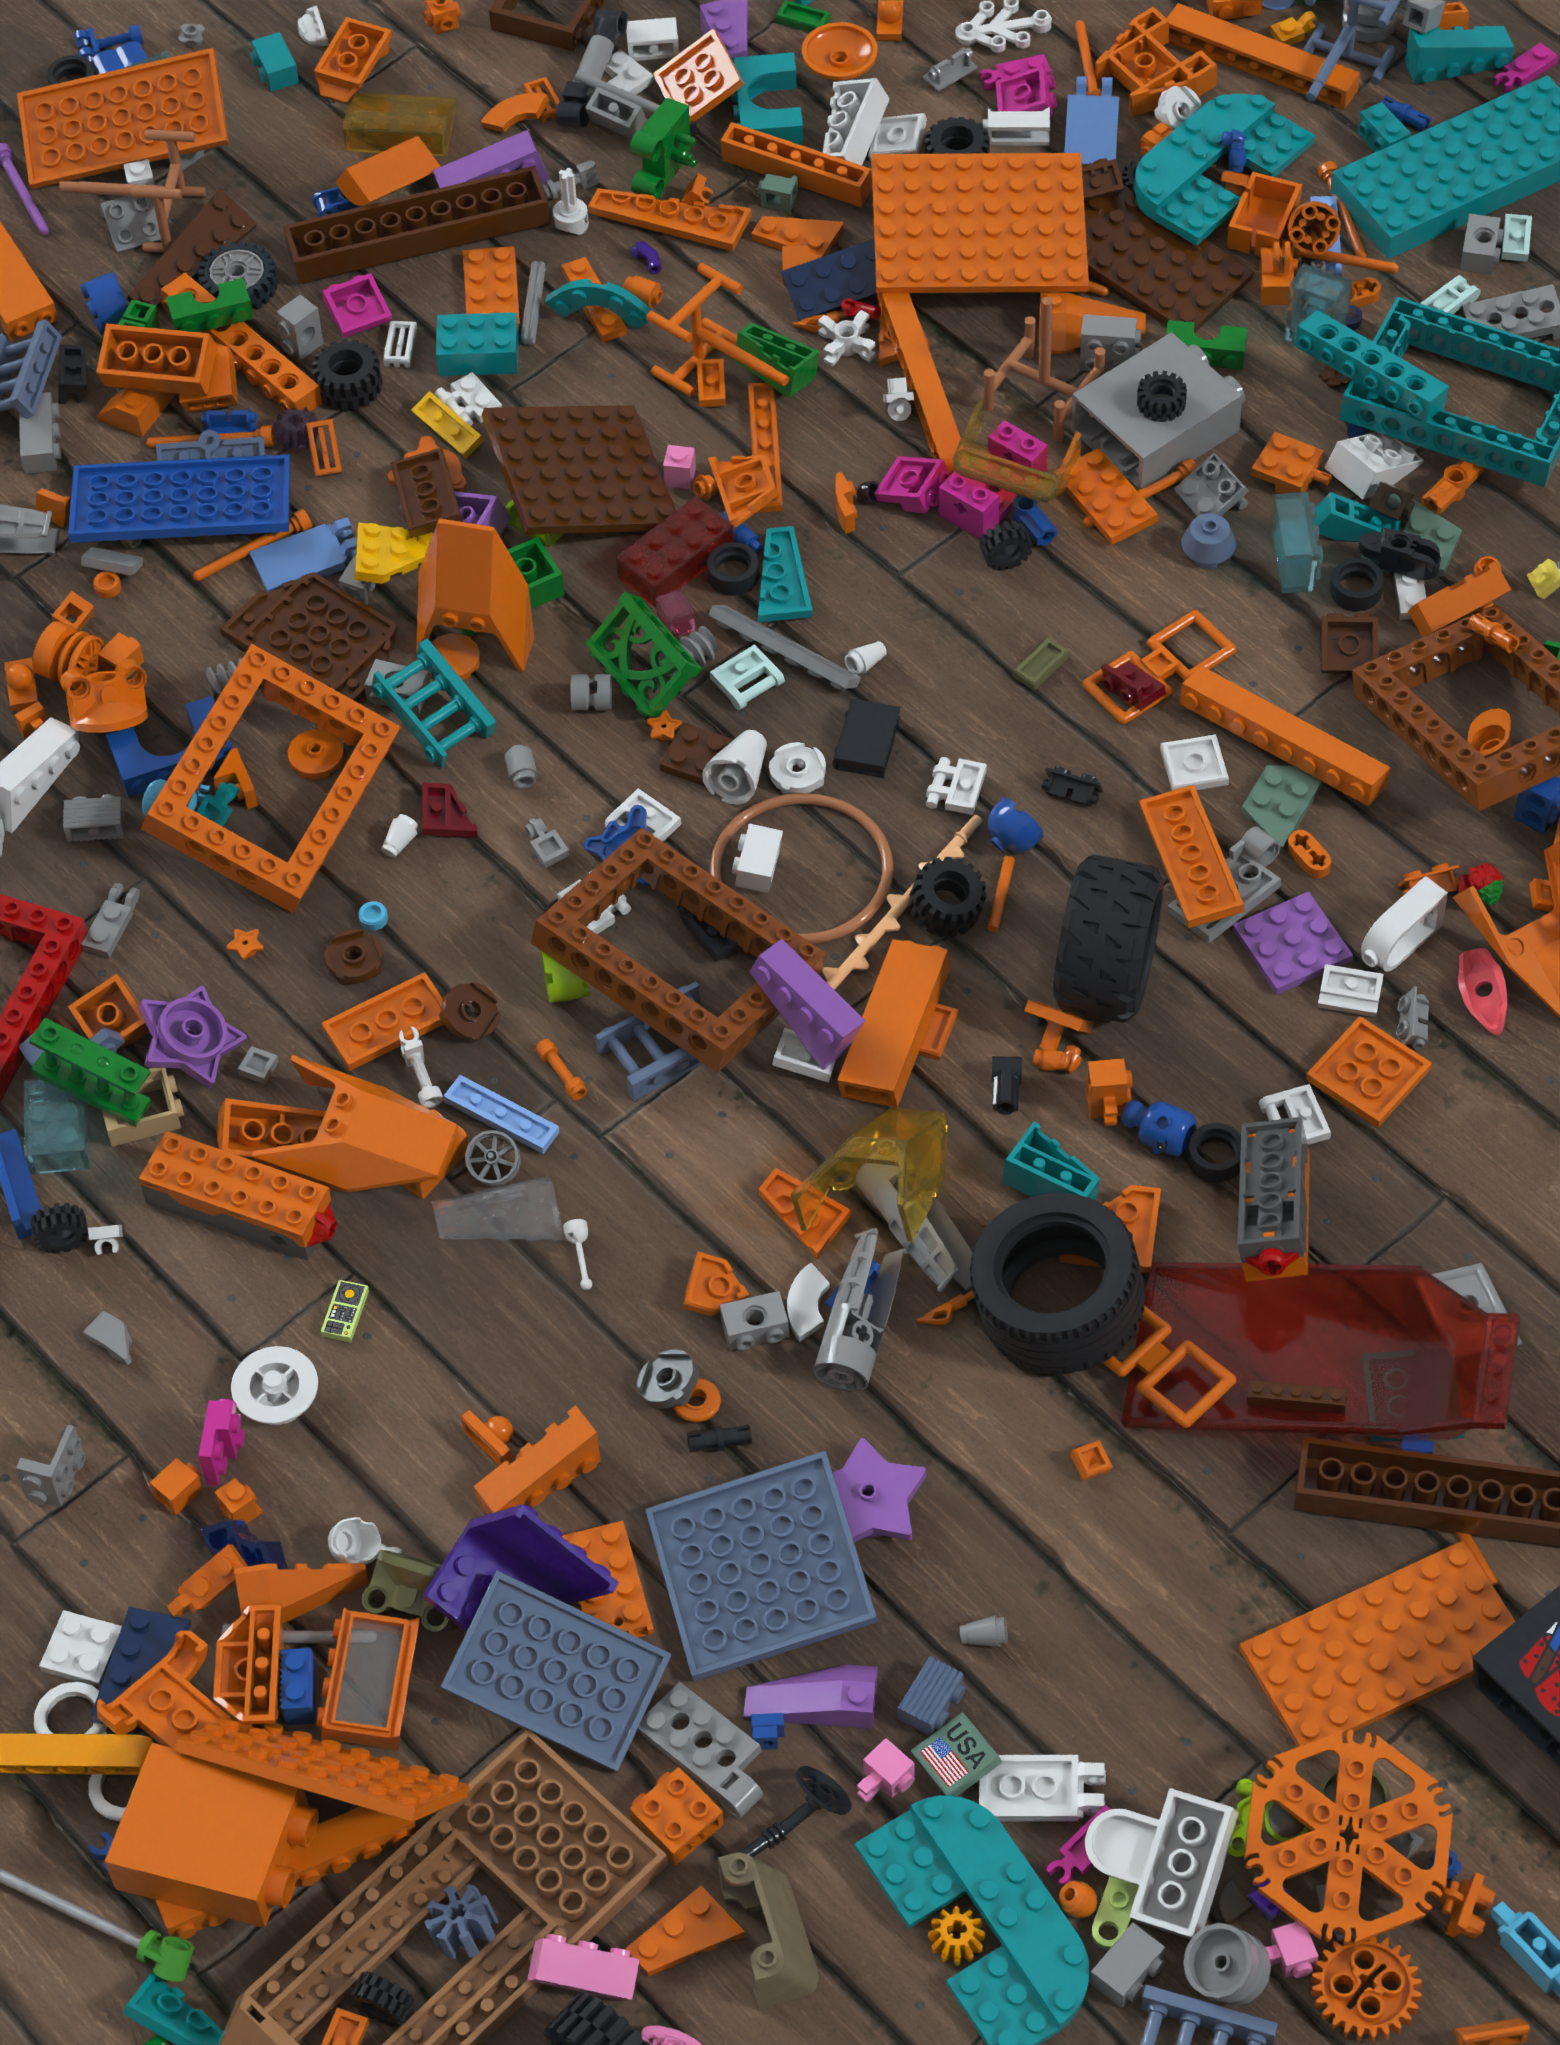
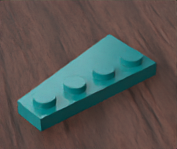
(783, 580)

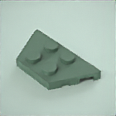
(1281, 800)

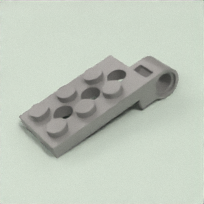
(1525, 302)
(1247, 856)
(725, 1784)

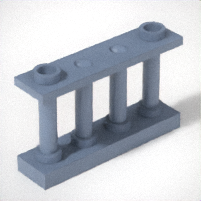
(33, 368)
(666, 1066)
(1197, 2013)

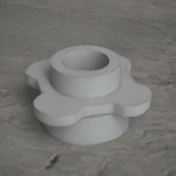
(191, 35)

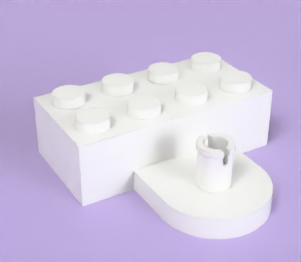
(1169, 1858)

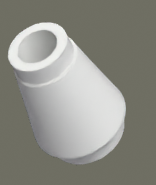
(865, 657)
(399, 835)

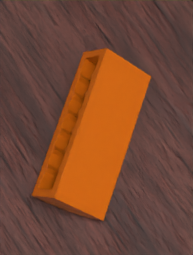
(387, 172)

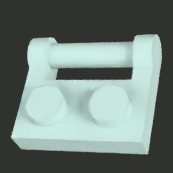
(742, 670)

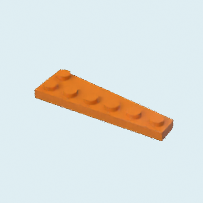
(695, 222)

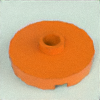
(315, 764)

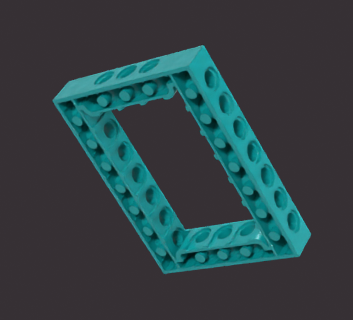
(1457, 435)

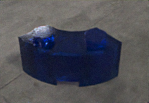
(249, 1547)

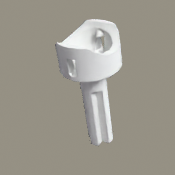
(570, 213)

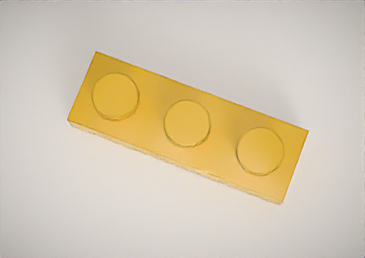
(447, 425)

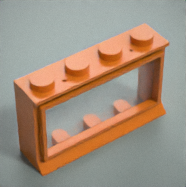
(368, 1679)

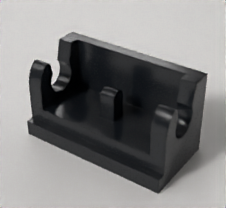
(71, 372)

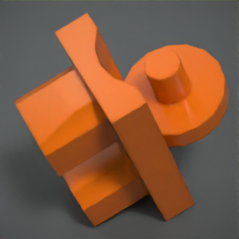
(1460, 1902)

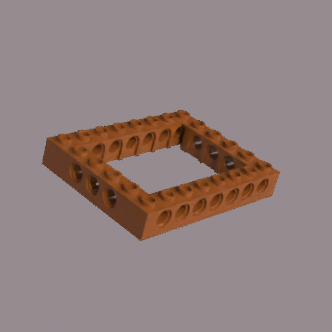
(1385, 690)
(566, 939)

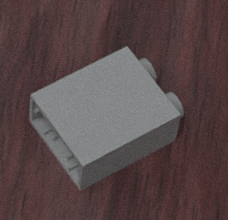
(1148, 449)

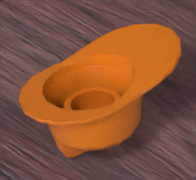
(1490, 732)

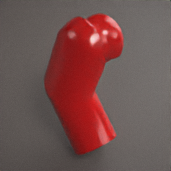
(851, 308)

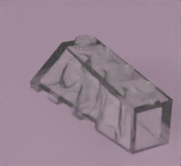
(502, 1213)

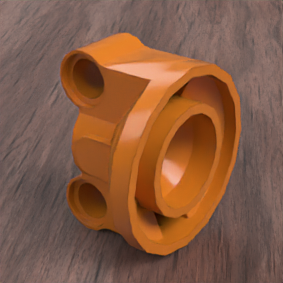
(106, 698)

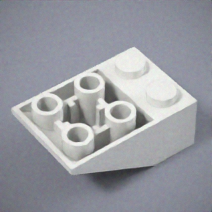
(1370, 459)

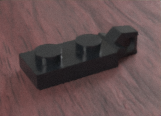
(708, 936)

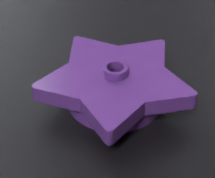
(189, 1035)
(877, 1493)

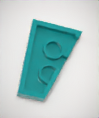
(168, 2015)

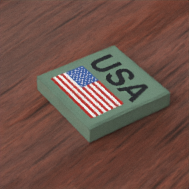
(956, 1756)

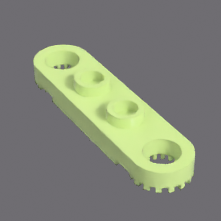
(1114, 1910)

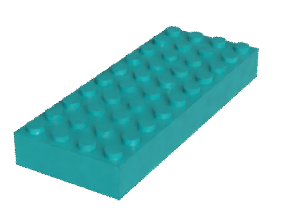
(1455, 169)

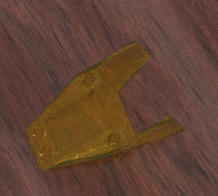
(898, 1138)

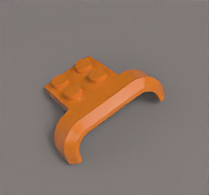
(164, 1699)

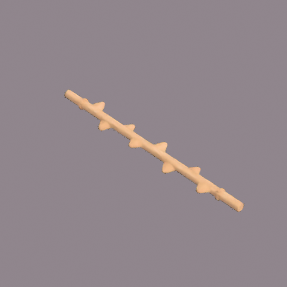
(898, 905)

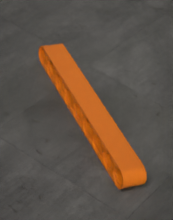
(921, 375)

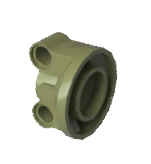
(404, 1583)

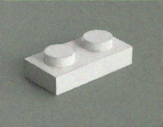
(1408, 593)

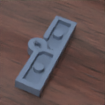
(211, 446)

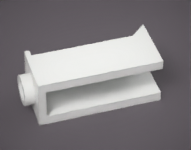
(1018, 128)

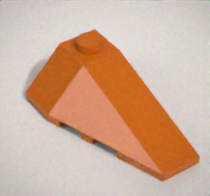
(1068, 318)

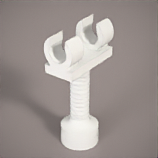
(414, 1056)

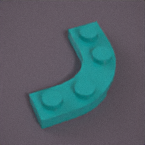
(611, 296)

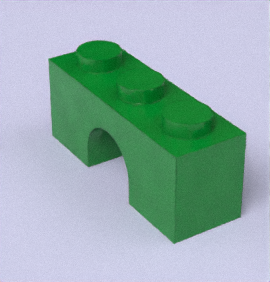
(229, 308)
(1223, 351)

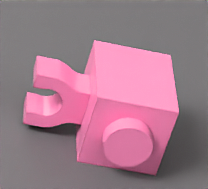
(886, 1769)
(1293, 1950)

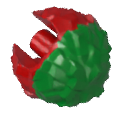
(1487, 882)

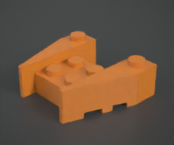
(1148, 67)

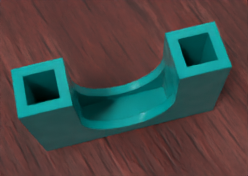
(762, 75)

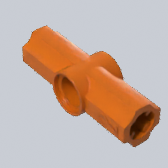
(1451, 486)

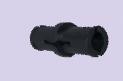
(719, 1438)

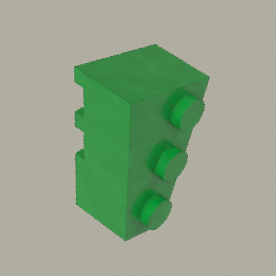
(783, 354)

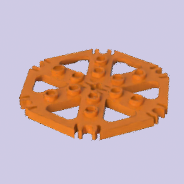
(1319, 1845)

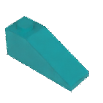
(1349, 520)

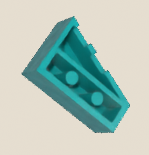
(1042, 1167)

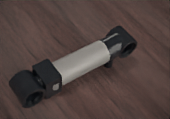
(603, 44)

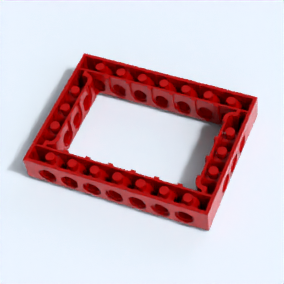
(58, 947)

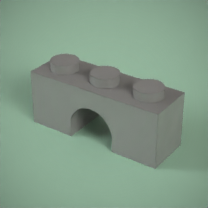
(1419, 14)

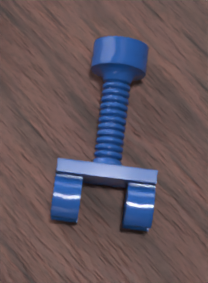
(132, 35)

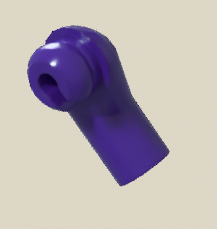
(650, 254)

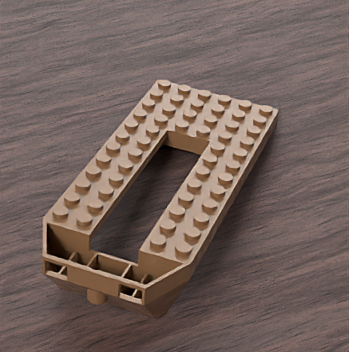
(534, 1834)

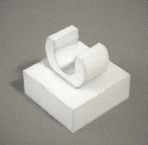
(105, 1234)

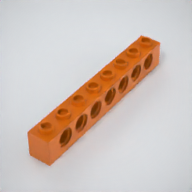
(255, 356)

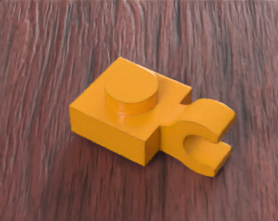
(1292, 31)

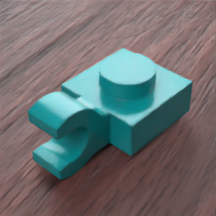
(216, 806)

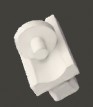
(897, 397)

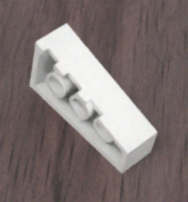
(34, 768)

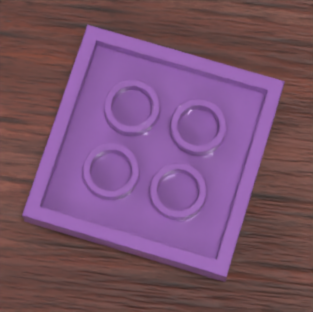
(1292, 942)

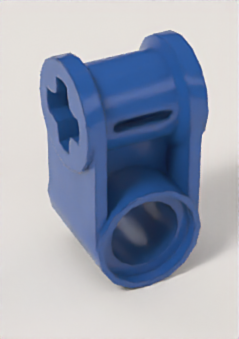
(335, 201)

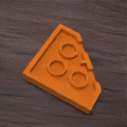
(1139, 1212)

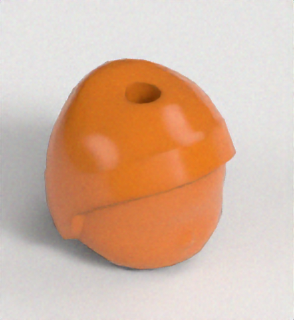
(1078, 1899)

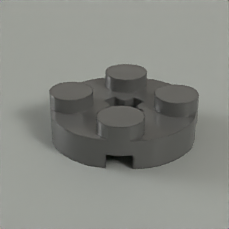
(674, 1391)

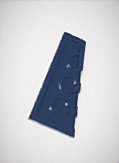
(140, 1645)

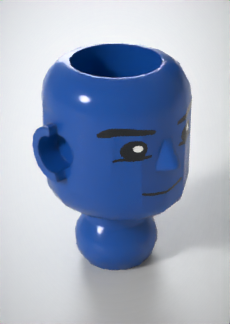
(1160, 1126)

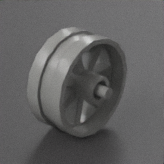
(492, 1158)

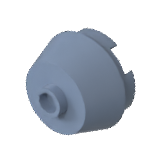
(1208, 541)

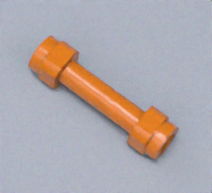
(573, 1085)

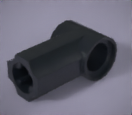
(1006, 1080)

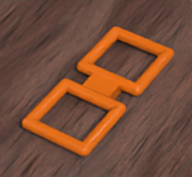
(1160, 663)
(1157, 1361)

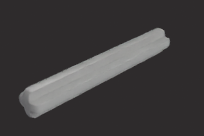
(533, 303)

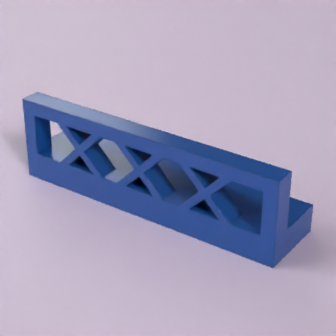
(17, 1183)

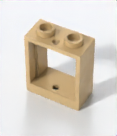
(153, 1124)

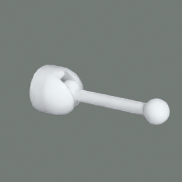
(577, 1232)

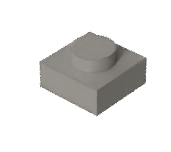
(258, 1065)

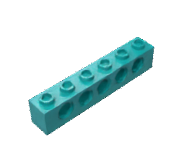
(1371, 366)

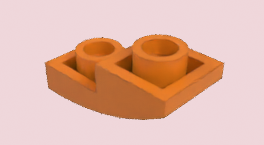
(844, 503)

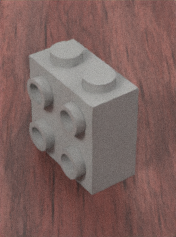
(1113, 334)

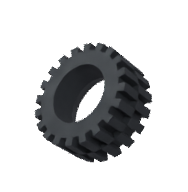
(590, 2022)

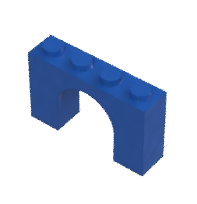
(140, 768)

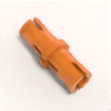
(1493, 633)

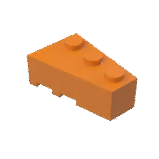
(1460, 600)

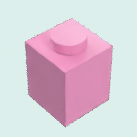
(679, 467)

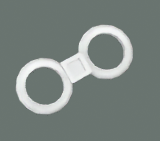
(40, 1726)

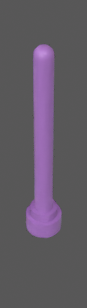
(6, 159)

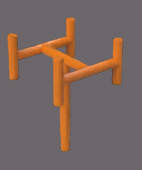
(706, 331)

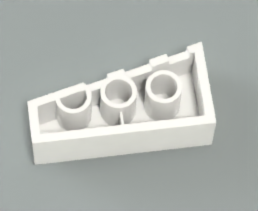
(854, 118)

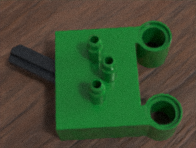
(664, 147)

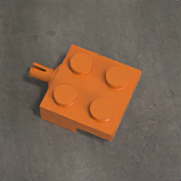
(1290, 464)

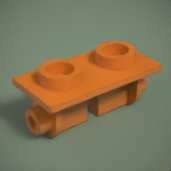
(1440, 874)

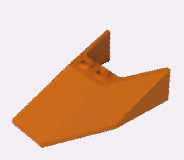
(474, 586)
(1532, 949)
(365, 1137)

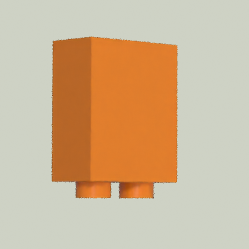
(210, 1837)

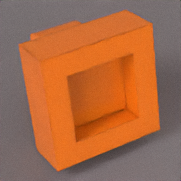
(696, 191)
(30, 719)

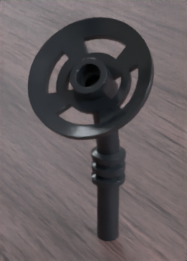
(816, 1799)

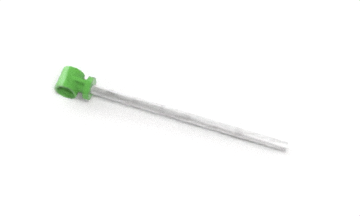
(170, 1955)

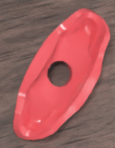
(1480, 968)

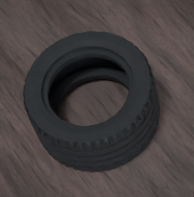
(1046, 1228)

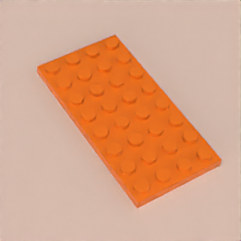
(102, 118)
(1379, 1646)
(324, 1768)

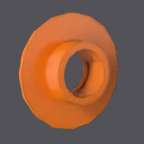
(705, 1411)

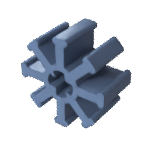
(461, 1921)

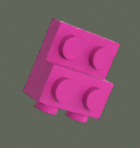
(1027, 91)
(356, 305)
(913, 483)
(220, 1439)

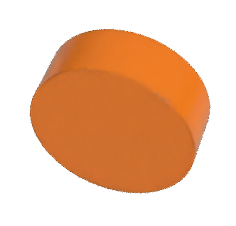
(107, 584)

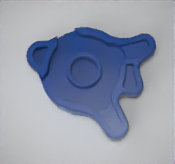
(616, 835)

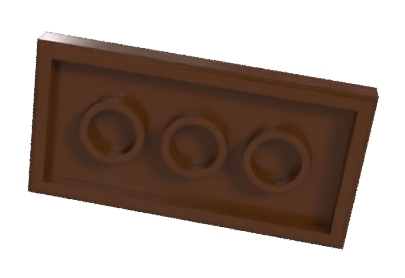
(425, 491)

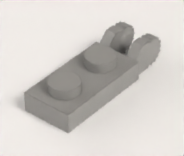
(110, 922)

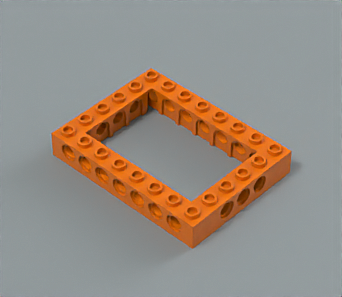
(227, 852)

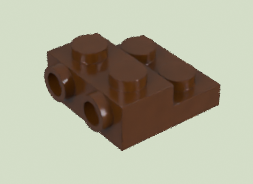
(1347, 642)

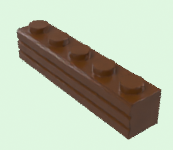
(1297, 1397)

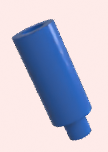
(745, 535)

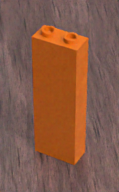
(21, 292)
(894, 1023)

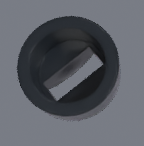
(866, 492)

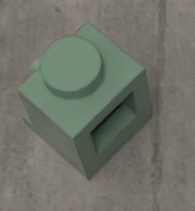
(778, 192)

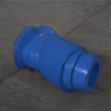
(1237, 153)

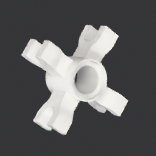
(846, 338)

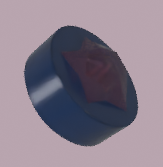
(1354, 317)

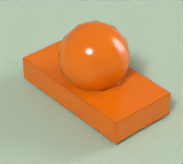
(889, 20)
(1235, 182)
(21, 683)
(490, 1436)

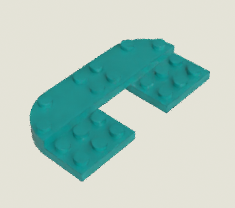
(1170, 177)
(960, 1848)

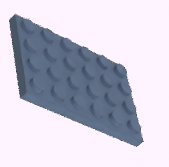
(556, 1671)

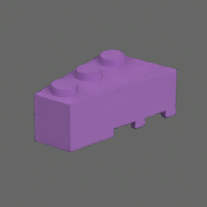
(730, 21)

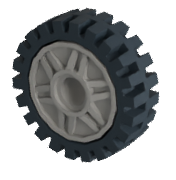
(240, 262)

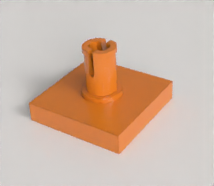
(1057, 1021)

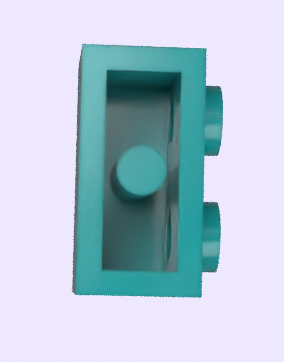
(1380, 127)

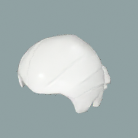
(356, 1541)

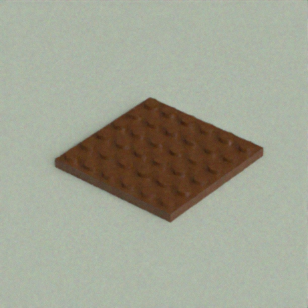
(579, 468)

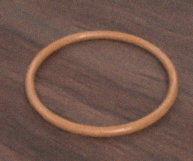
(833, 803)

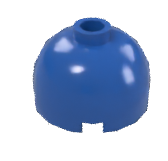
(1013, 828)

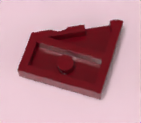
(444, 812)

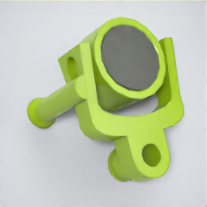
(1276, 1821)

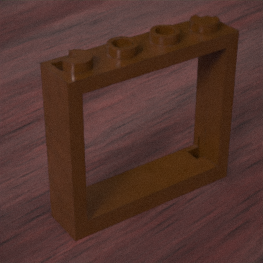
(543, 31)

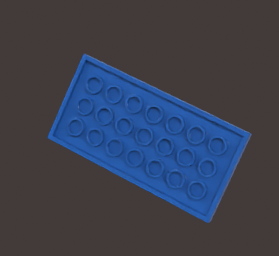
(180, 498)

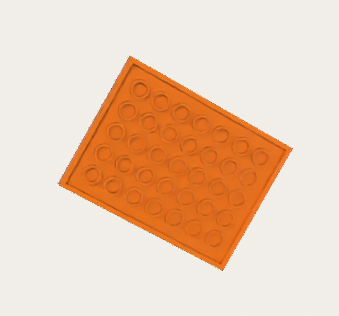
(979, 223)

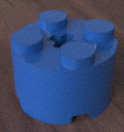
(106, 300)

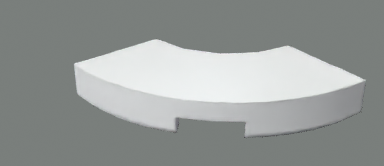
(804, 1301)

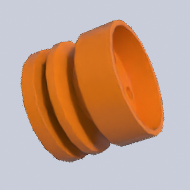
(64, 649)

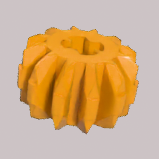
(969, 1940)

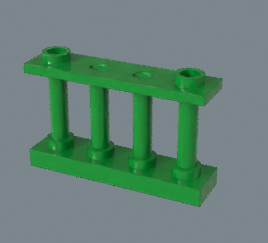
(90, 1072)

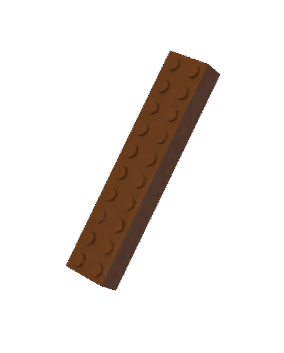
(416, 224)
(1429, 1491)

